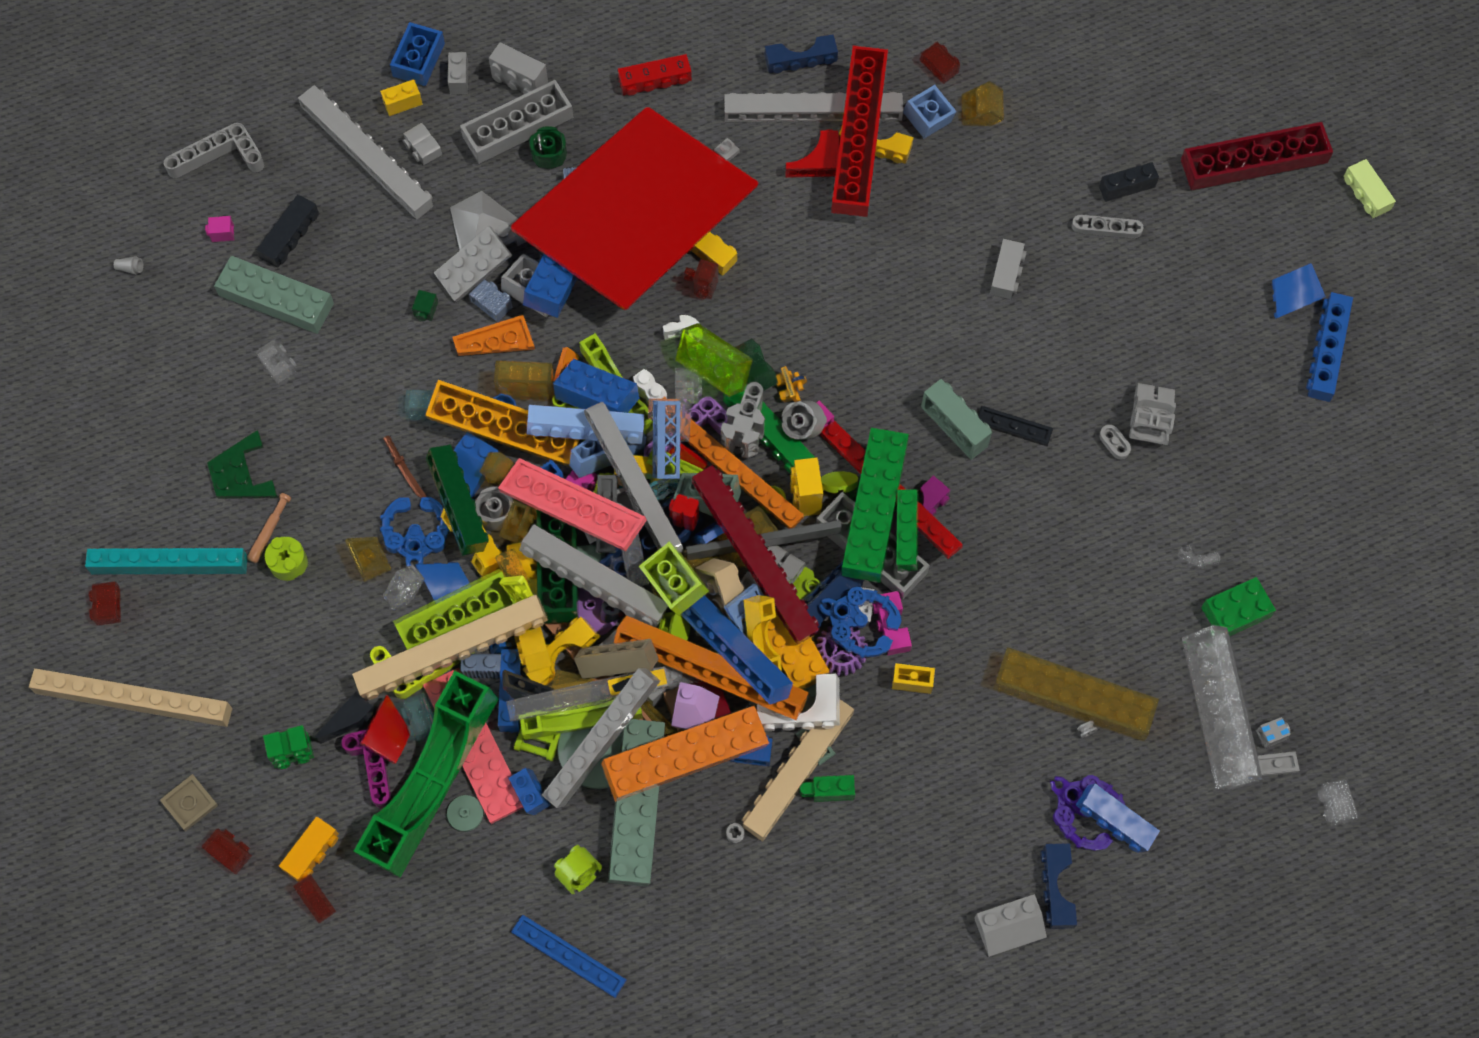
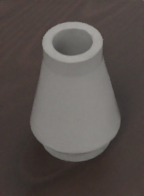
(131, 265)

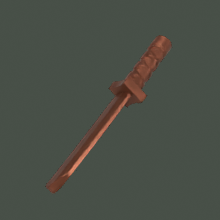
(400, 462)

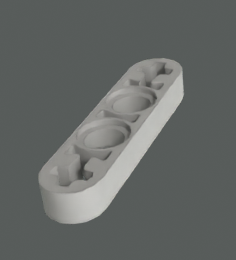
(1107, 223)

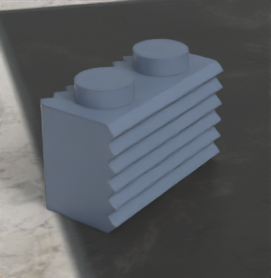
(491, 300)
(482, 666)

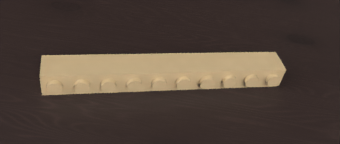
(450, 647)
(130, 697)

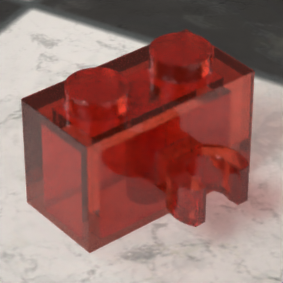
(704, 278)

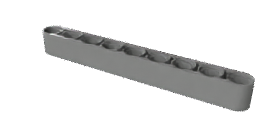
(631, 476)

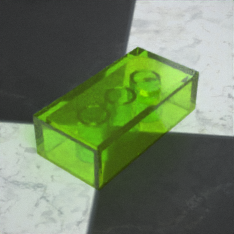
(713, 359)

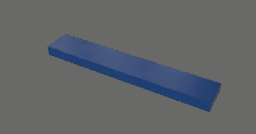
(569, 956)

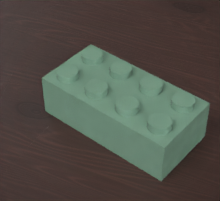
(956, 419)

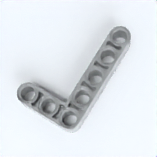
(215, 149)

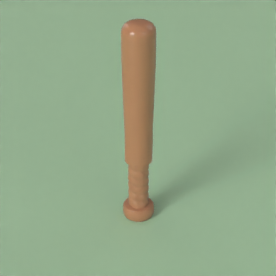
(263, 538)

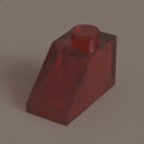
(314, 898)

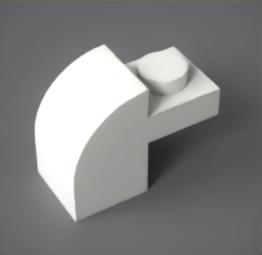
(674, 329)

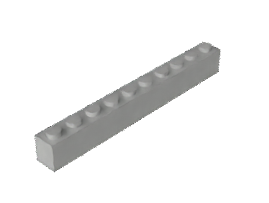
(801, 107)
(366, 152)

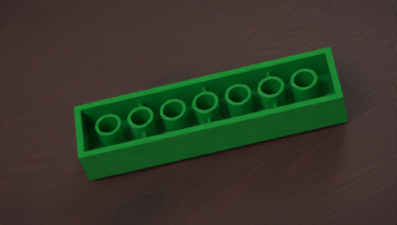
(875, 505)

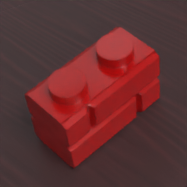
(684, 512)

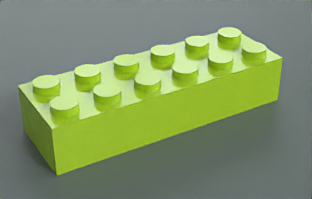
(454, 610)

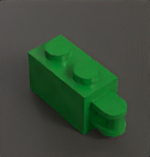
(829, 788)

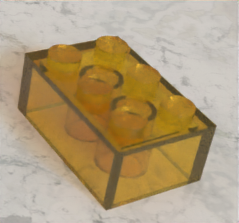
(524, 379)

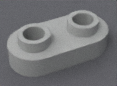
(1116, 442)

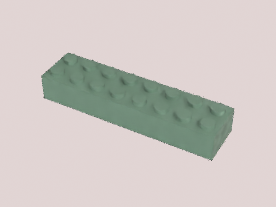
(635, 817)

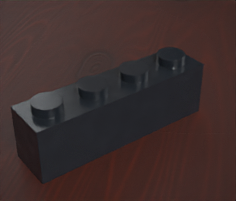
(287, 231)

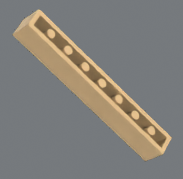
(791, 776)

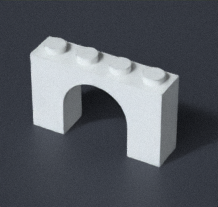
(823, 713)

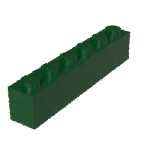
(457, 499)

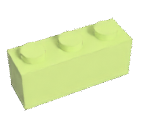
(1369, 188)

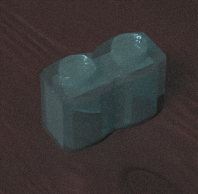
(664, 488)

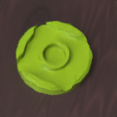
(839, 481)

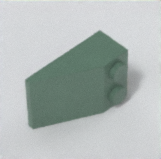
(687, 489)

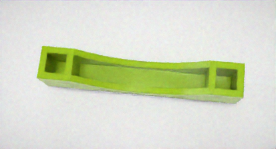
(598, 357)
(566, 721)

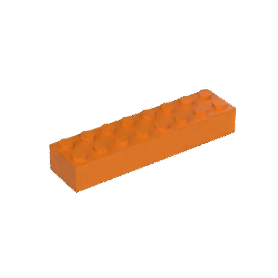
(684, 753)

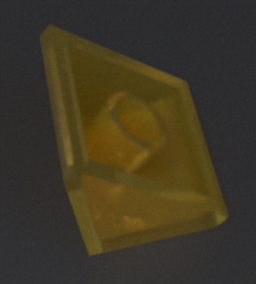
(368, 557)

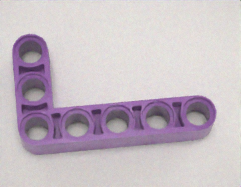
(703, 416)

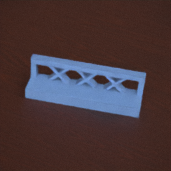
(659, 439)

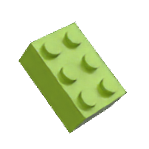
(674, 578)

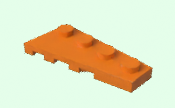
(495, 338)

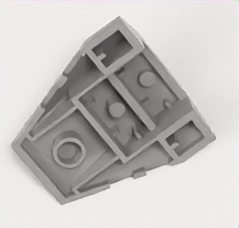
(478, 213)

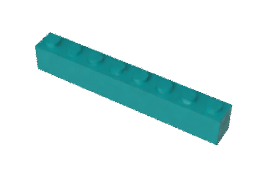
(166, 561)

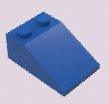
(471, 456)

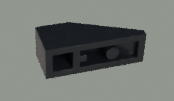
(519, 686)
(348, 718)

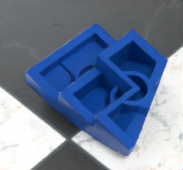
(1296, 290)
(442, 578)

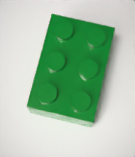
(1239, 607)

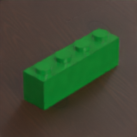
(907, 530)

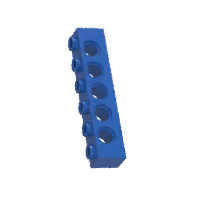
(1341, 306)

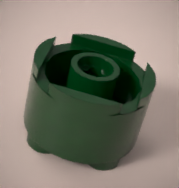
(548, 147)

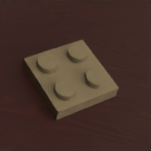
(189, 802)

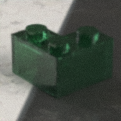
(760, 370)

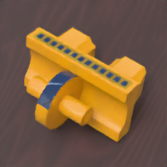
(786, 378)

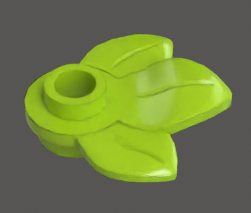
(804, 581)

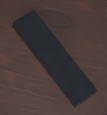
(1016, 426)

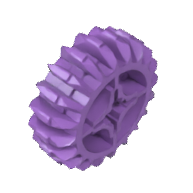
(831, 661)

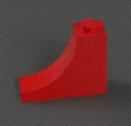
(821, 161)

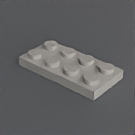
(472, 264)

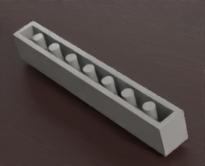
(593, 576)
(601, 737)

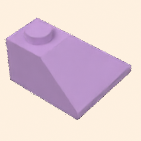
(693, 706)

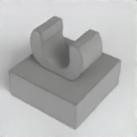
(727, 149)

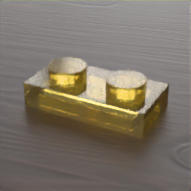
(511, 565)

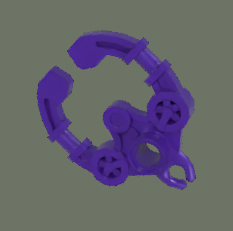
(1064, 814)

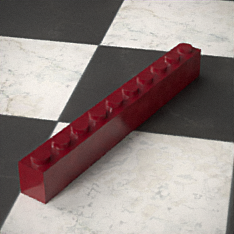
(754, 554)

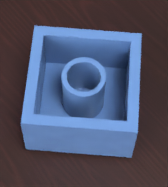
(929, 111)

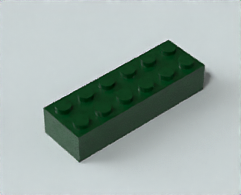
(556, 593)

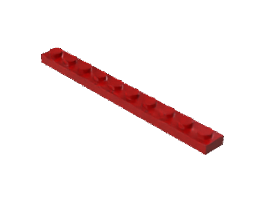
(927, 523)

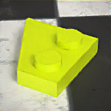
(516, 587)

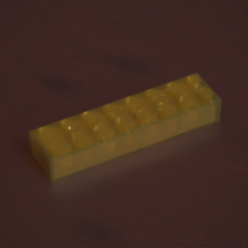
(1076, 694)

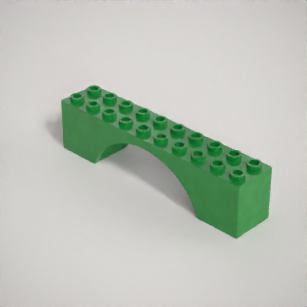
(401, 825)

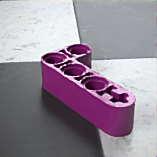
(373, 769)

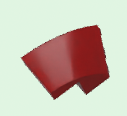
(387, 732)

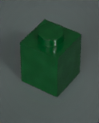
(425, 305)

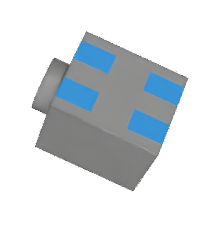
(1273, 732)

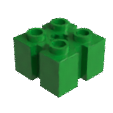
(289, 747)

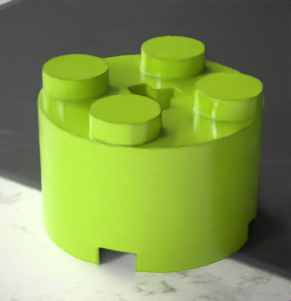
(281, 549)
(577, 869)

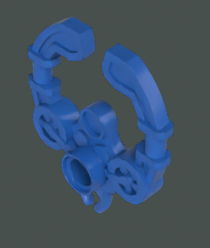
(414, 538)
(856, 618)

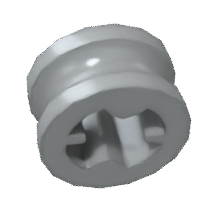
(1087, 729)
(740, 830)

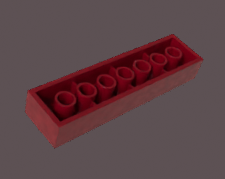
(1256, 155)

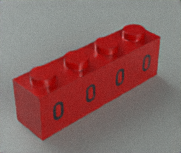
(655, 74)

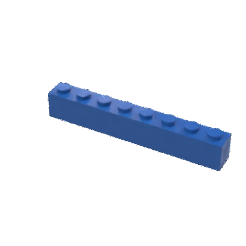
(738, 650)

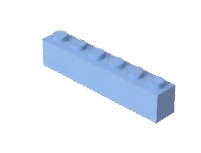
(573, 423)

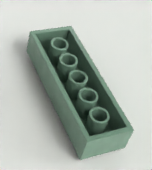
(274, 294)

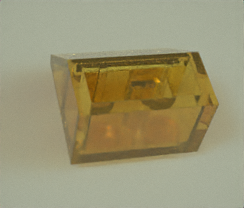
(983, 105)

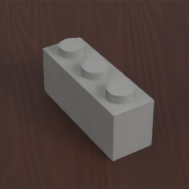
(1008, 269)

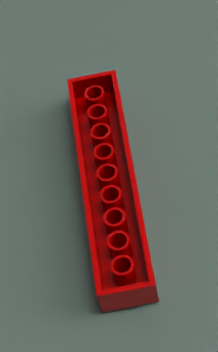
(859, 131)

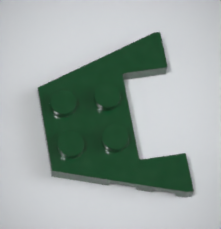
(231, 473)

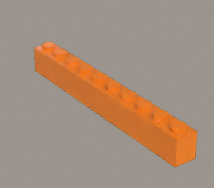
(705, 665)

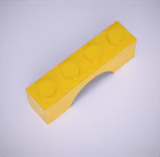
(894, 148)
(482, 561)
(758, 614)
(578, 634)

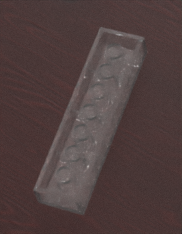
(1222, 708)

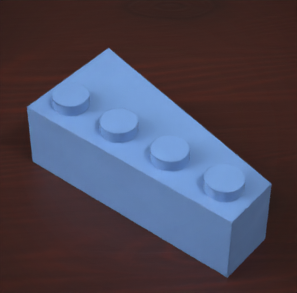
(590, 456)

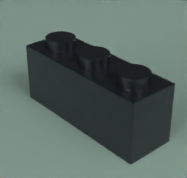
(1128, 181)

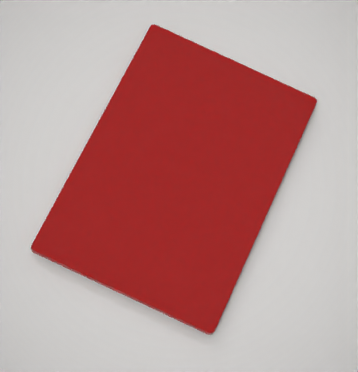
(635, 207)

